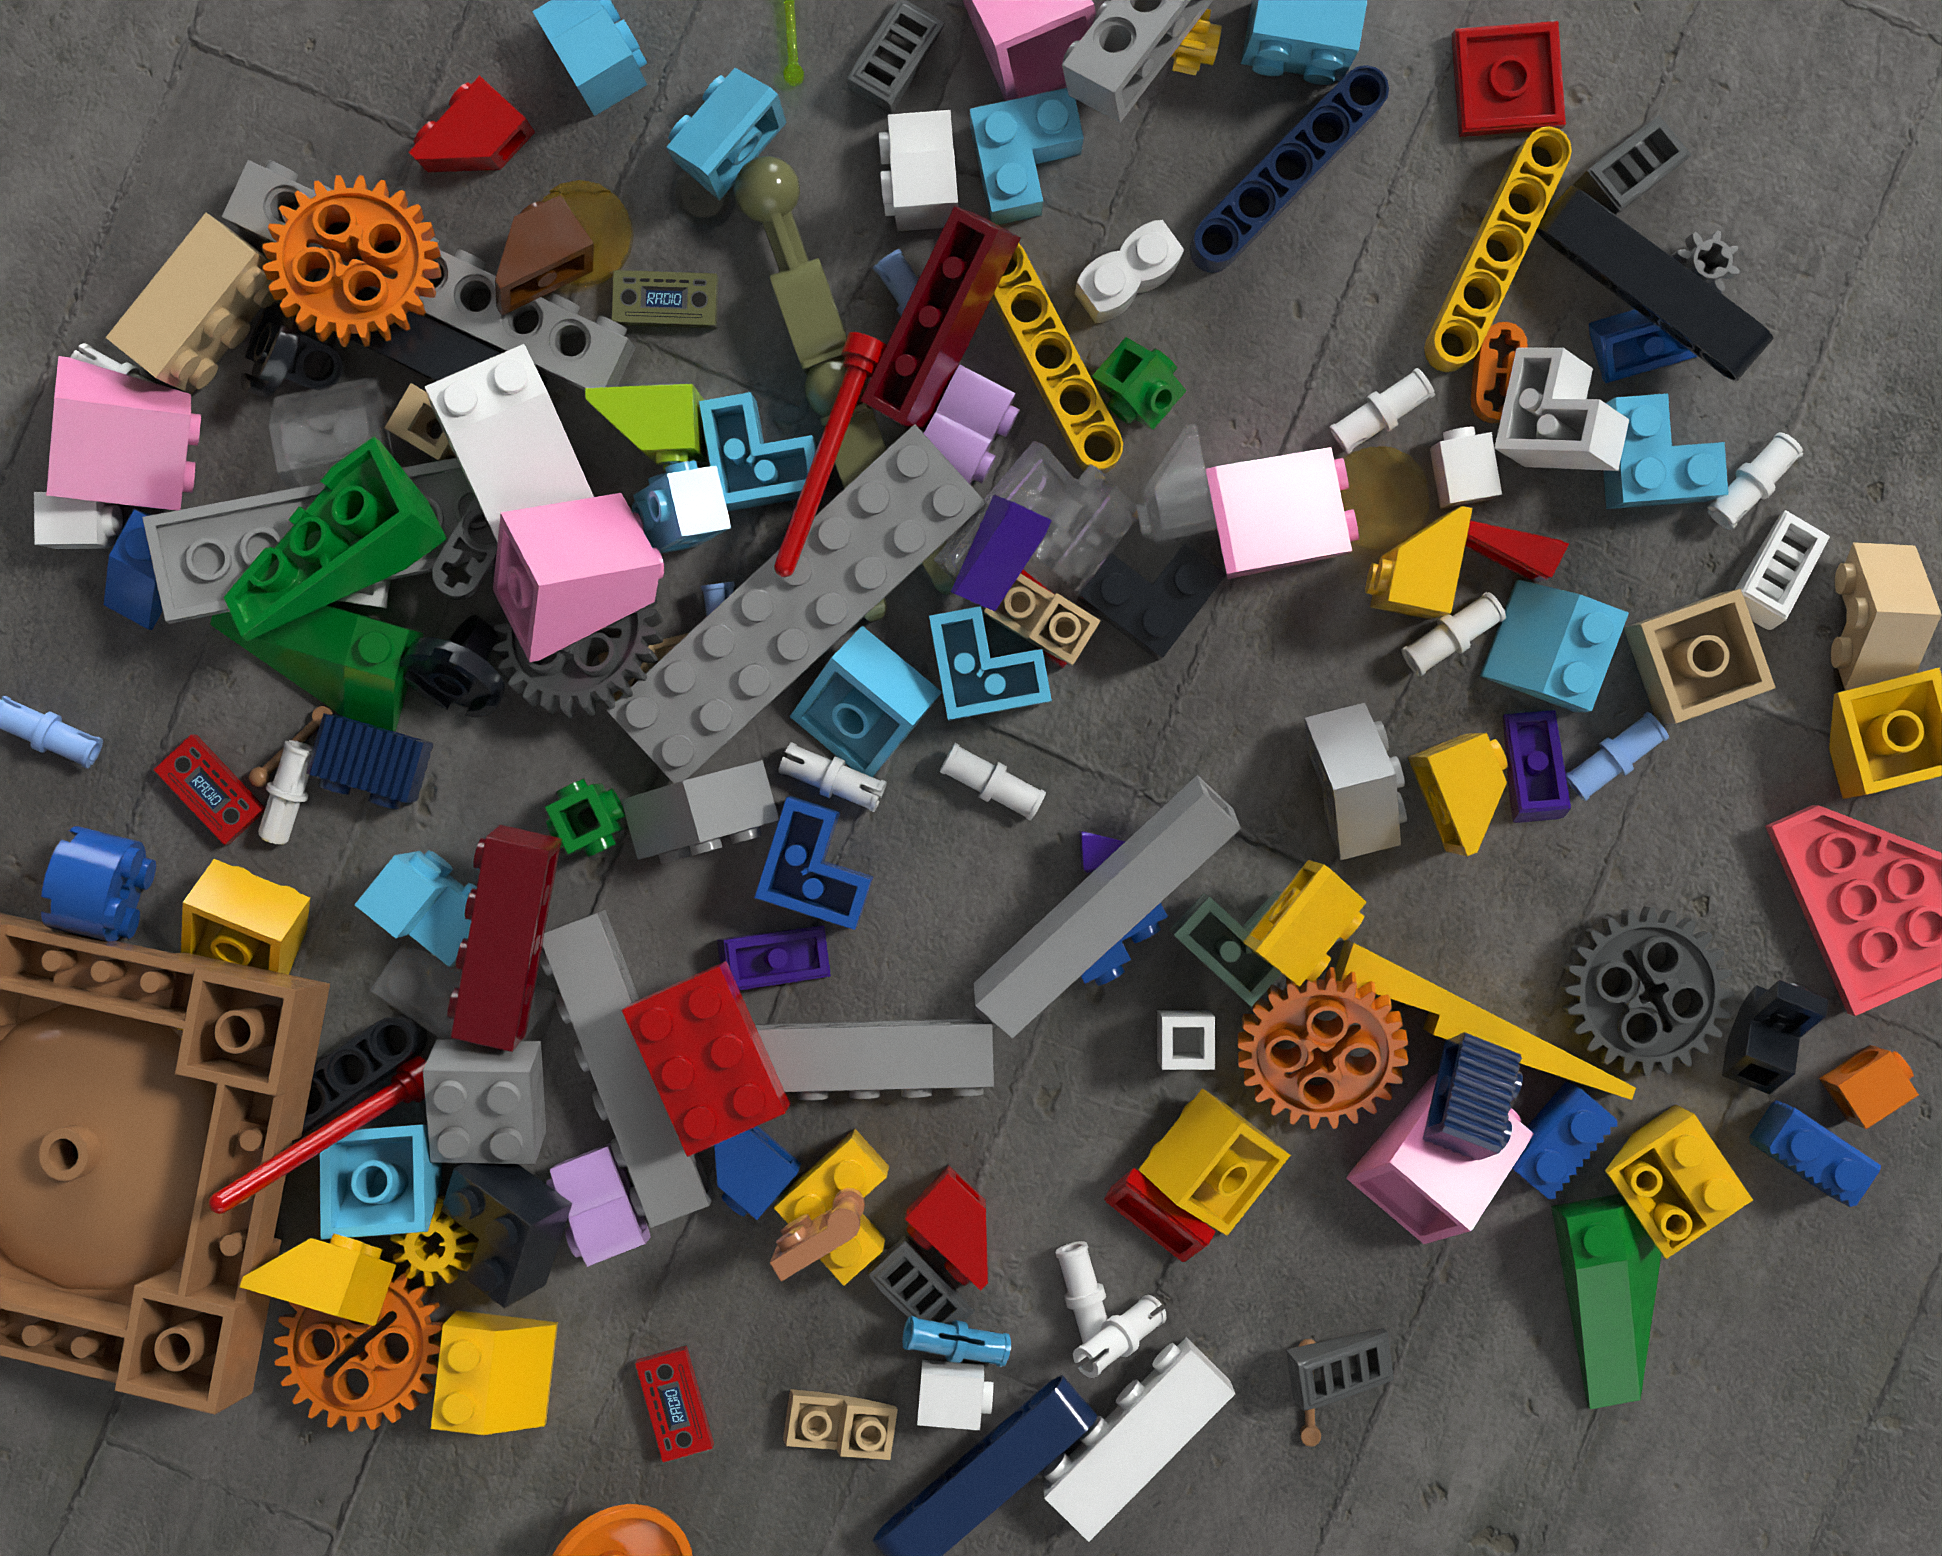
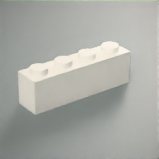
(1136, 1438)

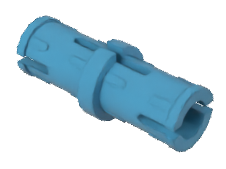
(956, 1341)

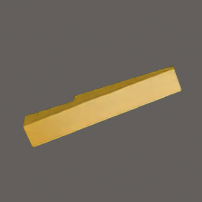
(1452, 1015)

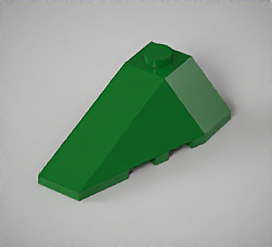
(351, 536)
(338, 659)
(1610, 1293)

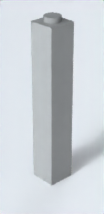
(1104, 907)

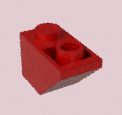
(473, 134)
(954, 1222)

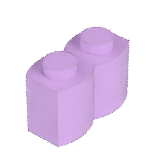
(969, 421)
(602, 1210)

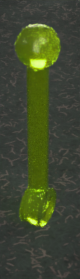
(793, 71)

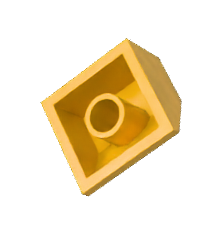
(1422, 571)
(1887, 734)
(1461, 788)
(244, 919)
(1307, 923)
(1213, 1162)
(330, 1277)
(493, 1373)

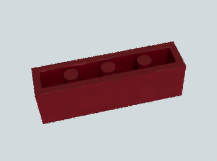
(940, 318)
(504, 937)

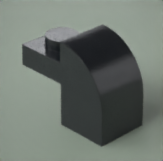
(1768, 1034)

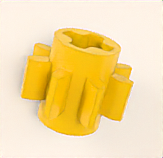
(1198, 46)

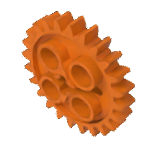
(332, 300)
(1323, 1049)
(389, 1378)

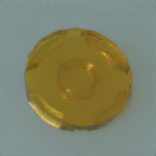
(604, 222)
(1377, 521)

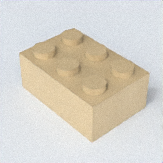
(195, 307)

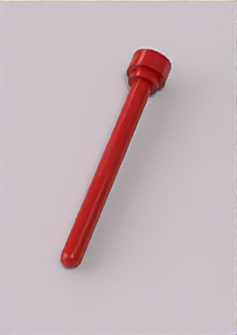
(861, 359)
(404, 1086)

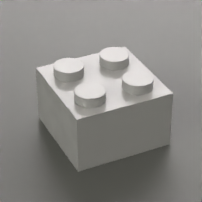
(484, 1103)

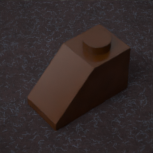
(541, 254)

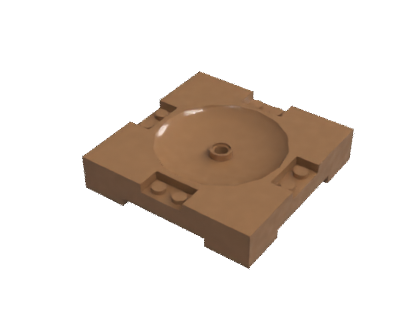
(116, 1253)

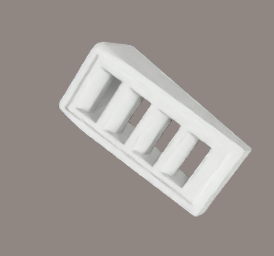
(1766, 601)

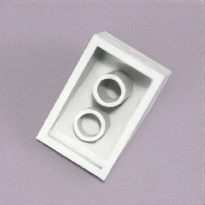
(507, 436)

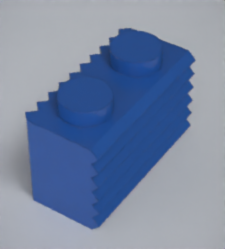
(1562, 1139)
(1814, 1153)

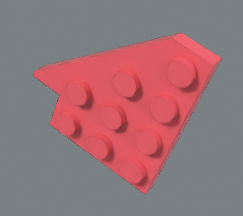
(1866, 901)

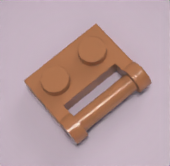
(810, 1239)

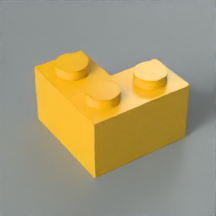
(846, 1165)

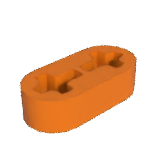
(1486, 369)

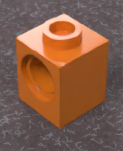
(1870, 1085)

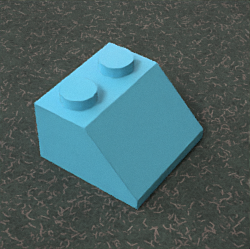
(726, 130)
(1554, 645)
(865, 703)
(378, 1183)

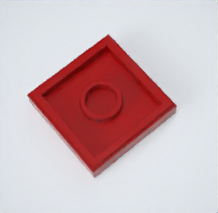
(1508, 78)

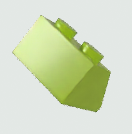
(656, 419)

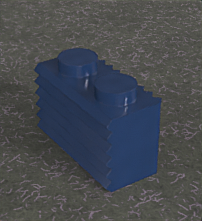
(369, 760)
(1473, 1097)

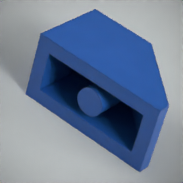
(131, 577)
(753, 1171)

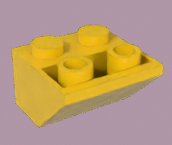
(1676, 1180)

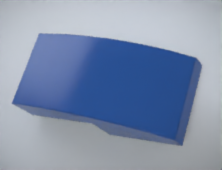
(1110, 964)

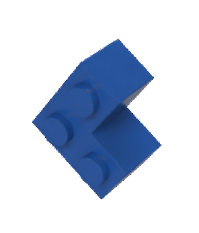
(800, 876)

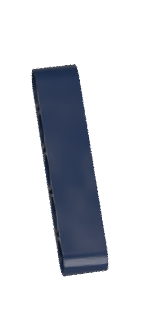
(1305, 151)
(988, 1473)

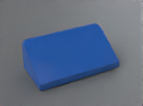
(1633, 345)

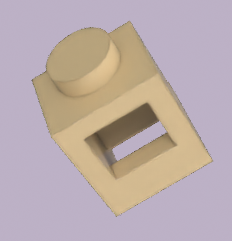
(413, 423)

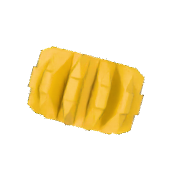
(445, 1260)

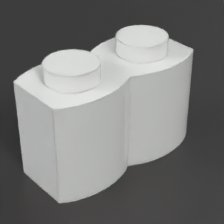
(1140, 266)

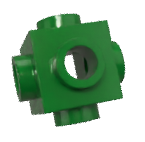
(1149, 388)
(567, 821)

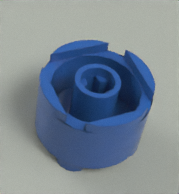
(96, 885)

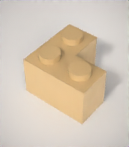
(1887, 614)

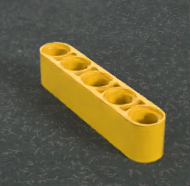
(1512, 230)
(1055, 382)

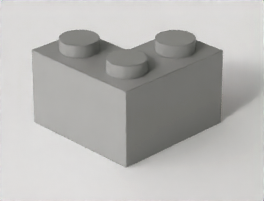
(1356, 780)
(700, 812)

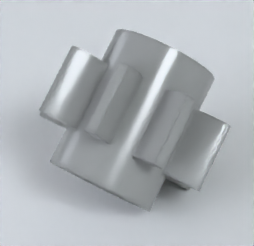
(1718, 258)

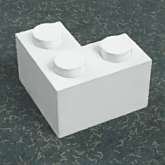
(923, 171)
(1550, 419)

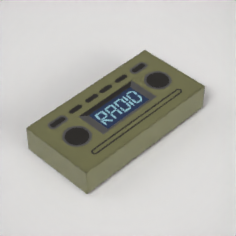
(665, 299)

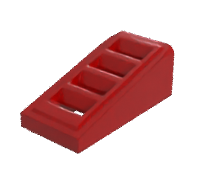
(1521, 552)

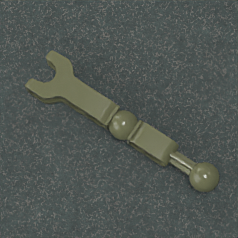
(768, 193)

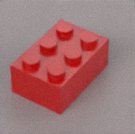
(706, 1058)

